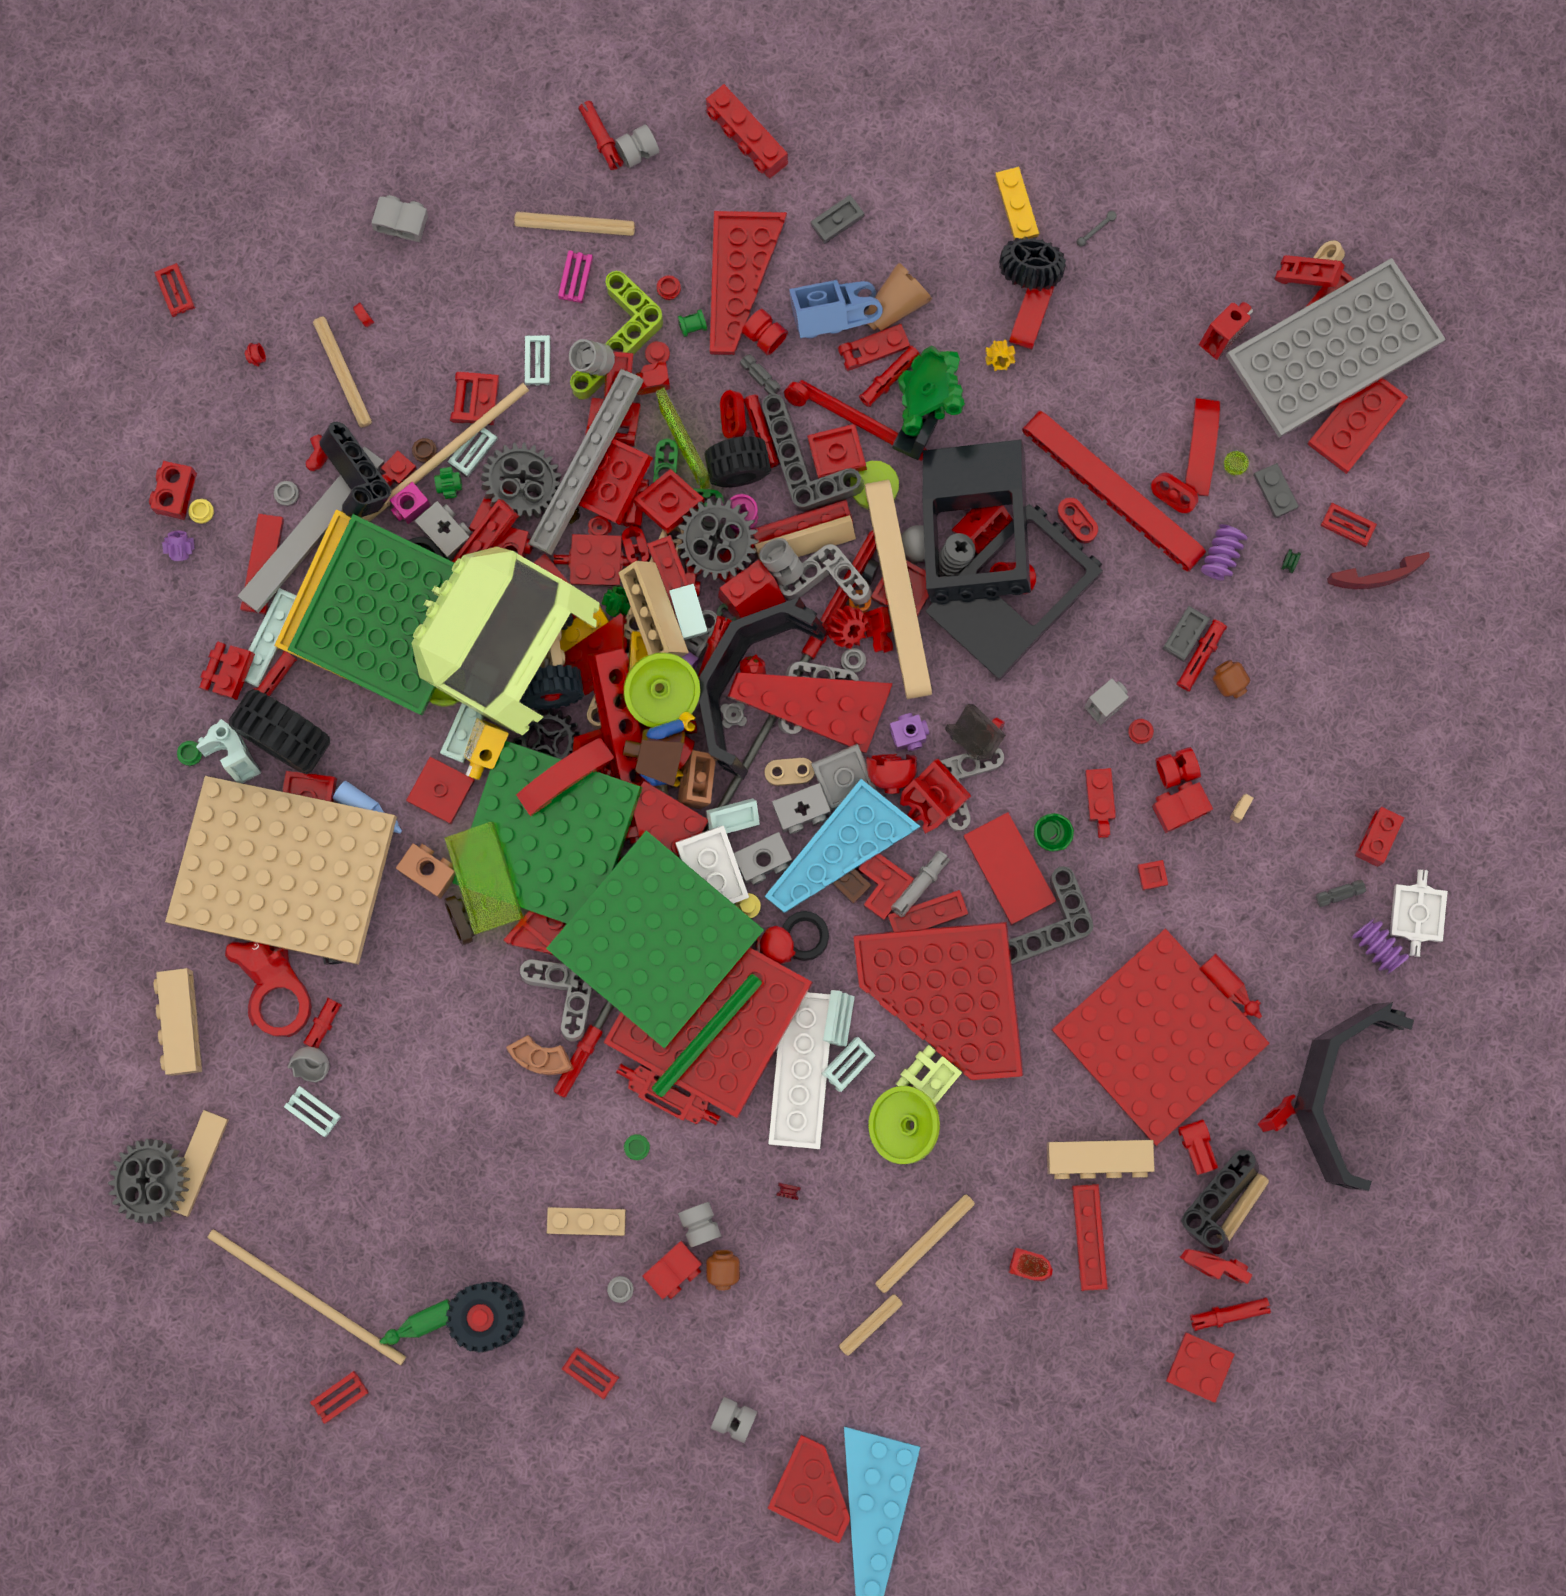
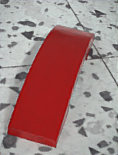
(1203, 445)
(564, 775)

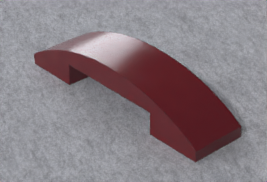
(1350, 579)

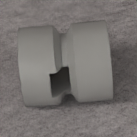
(636, 146)
(591, 357)
(781, 561)
(699, 1224)
(725, 1414)

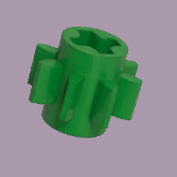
(448, 482)
(616, 601)

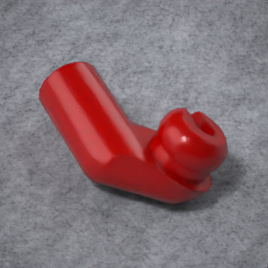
(318, 457)

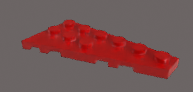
(739, 262)
(829, 707)

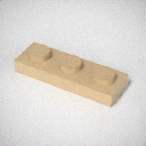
(586, 1221)

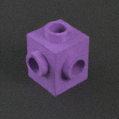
(904, 740)

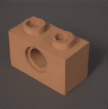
(697, 782)
(412, 866)

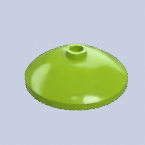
(677, 696)
(891, 1125)

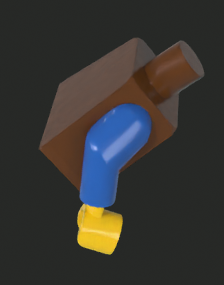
(661, 751)

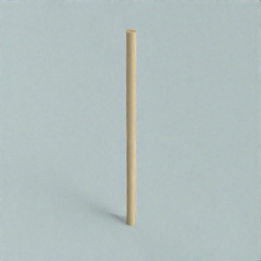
(456, 444)
(307, 1297)

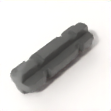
(759, 374)
(1340, 893)

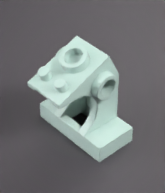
(239, 760)

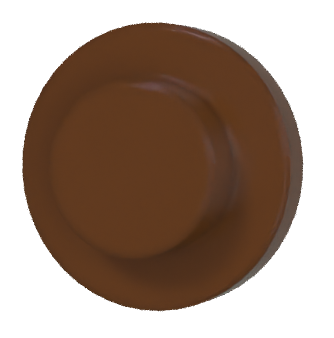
(424, 450)

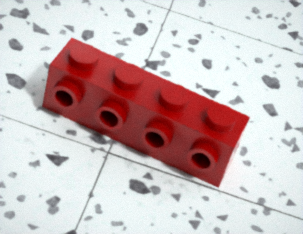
(746, 131)

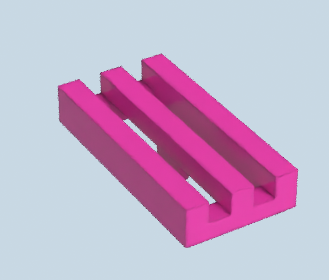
(579, 257)

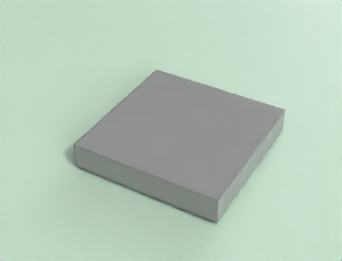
(840, 774)

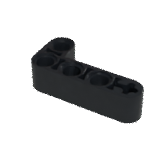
(366, 483)
(1225, 1196)

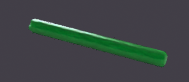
(706, 1035)

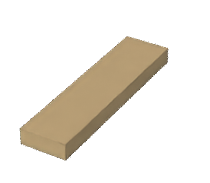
(818, 536)
(199, 1157)

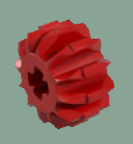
(848, 626)

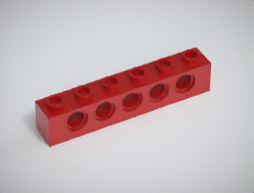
(610, 716)

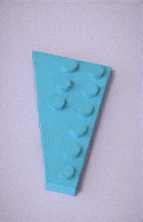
(851, 836)
(878, 1491)

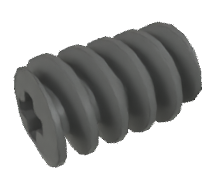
(955, 555)

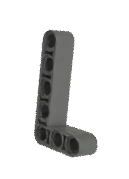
(798, 463)
(1065, 926)

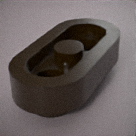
(455, 910)

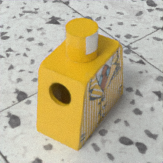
(488, 738)

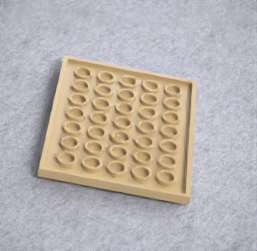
(281, 869)

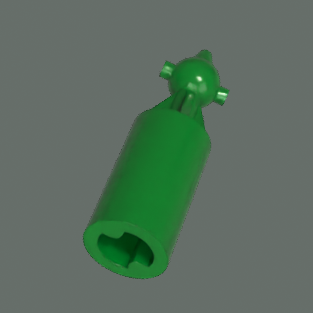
(419, 1323)

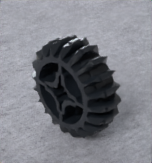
(1032, 263)
(557, 735)

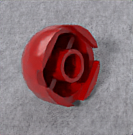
(891, 771)

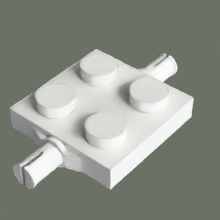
(1418, 913)

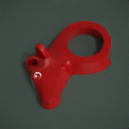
(270, 970)

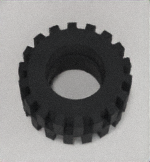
(737, 461)

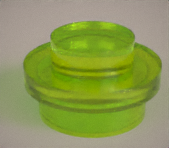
(1236, 463)

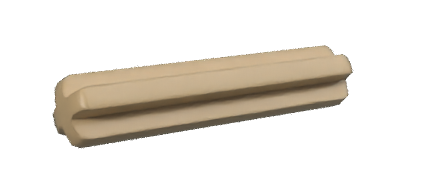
(1244, 1205)
(871, 1324)

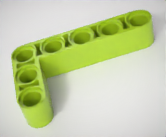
(620, 339)

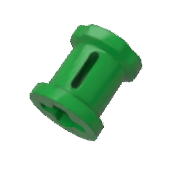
(692, 323)

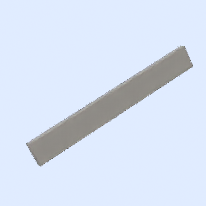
(586, 461)
(298, 543)

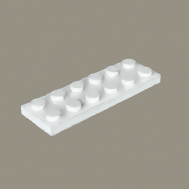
(798, 1077)

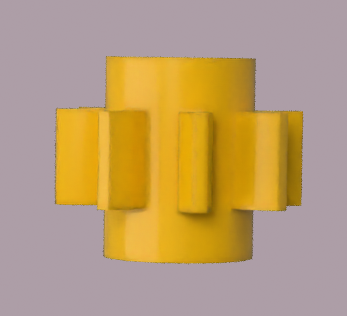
(1000, 355)

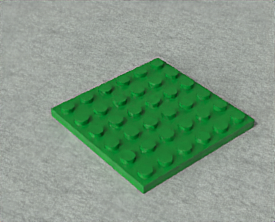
(369, 611)
(565, 846)
(655, 939)

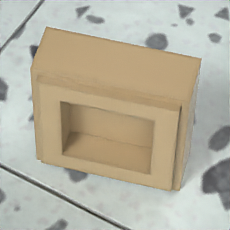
(1241, 808)

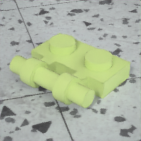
(938, 1079)

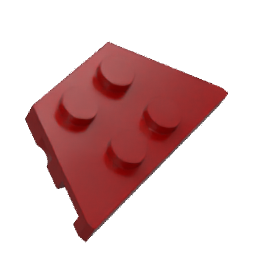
(605, 638)
(534, 932)

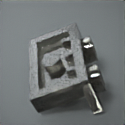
(976, 733)

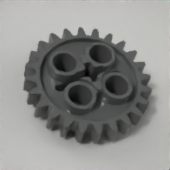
(522, 461)
(696, 530)
(128, 1182)

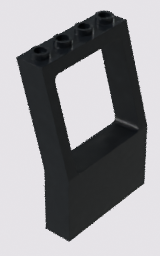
(970, 480)
(989, 625)

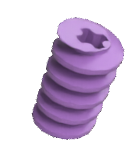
(1222, 552)
(1380, 946)

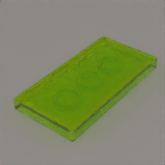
(682, 439)
(483, 878)

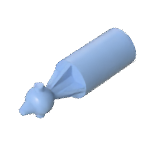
(352, 796)

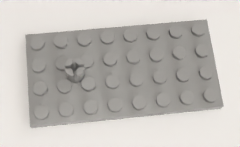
(1335, 347)

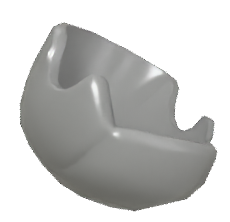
(914, 544)
(309, 1064)

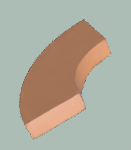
(540, 1059)

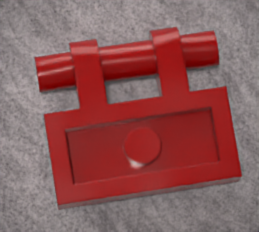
(232, 673)

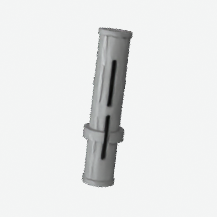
(925, 877)

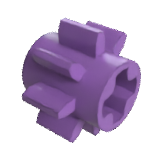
(178, 545)

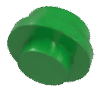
(188, 753)
(636, 1147)

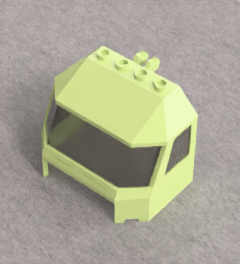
(494, 632)

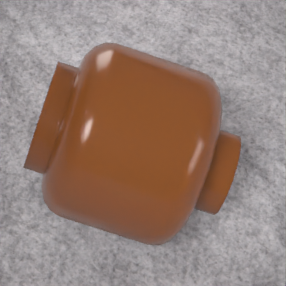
(1231, 679)
(722, 1269)

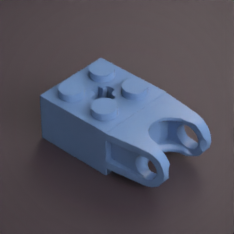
(832, 307)

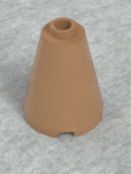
(899, 297)

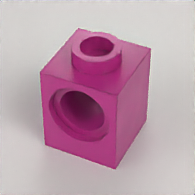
(411, 493)

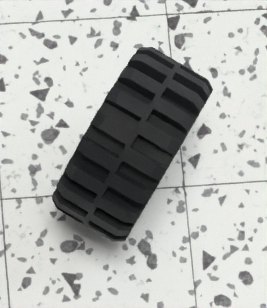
(279, 731)

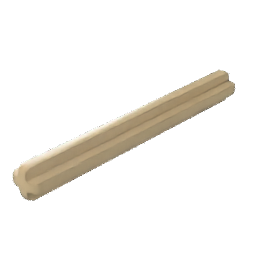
(574, 223)
(342, 372)
(925, 1243)

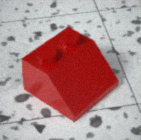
(751, 591)

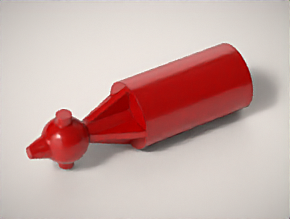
(1230, 985)

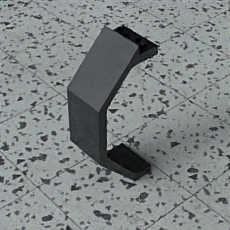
(727, 657)
(1316, 1083)

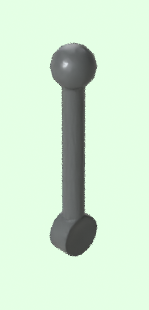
(1111, 216)

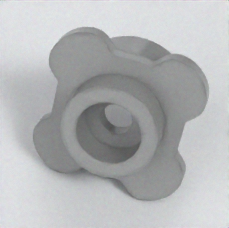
(736, 708)

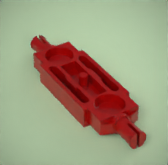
(691, 1107)

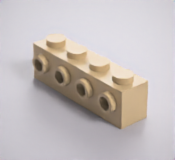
(652, 609)
(178, 1022)
(1100, 1157)

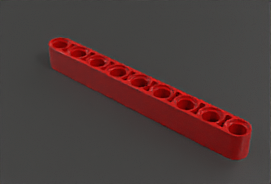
(1115, 490)

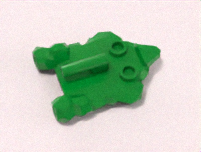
(930, 388)

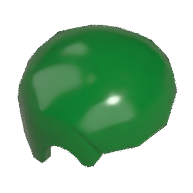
(1048, 826)

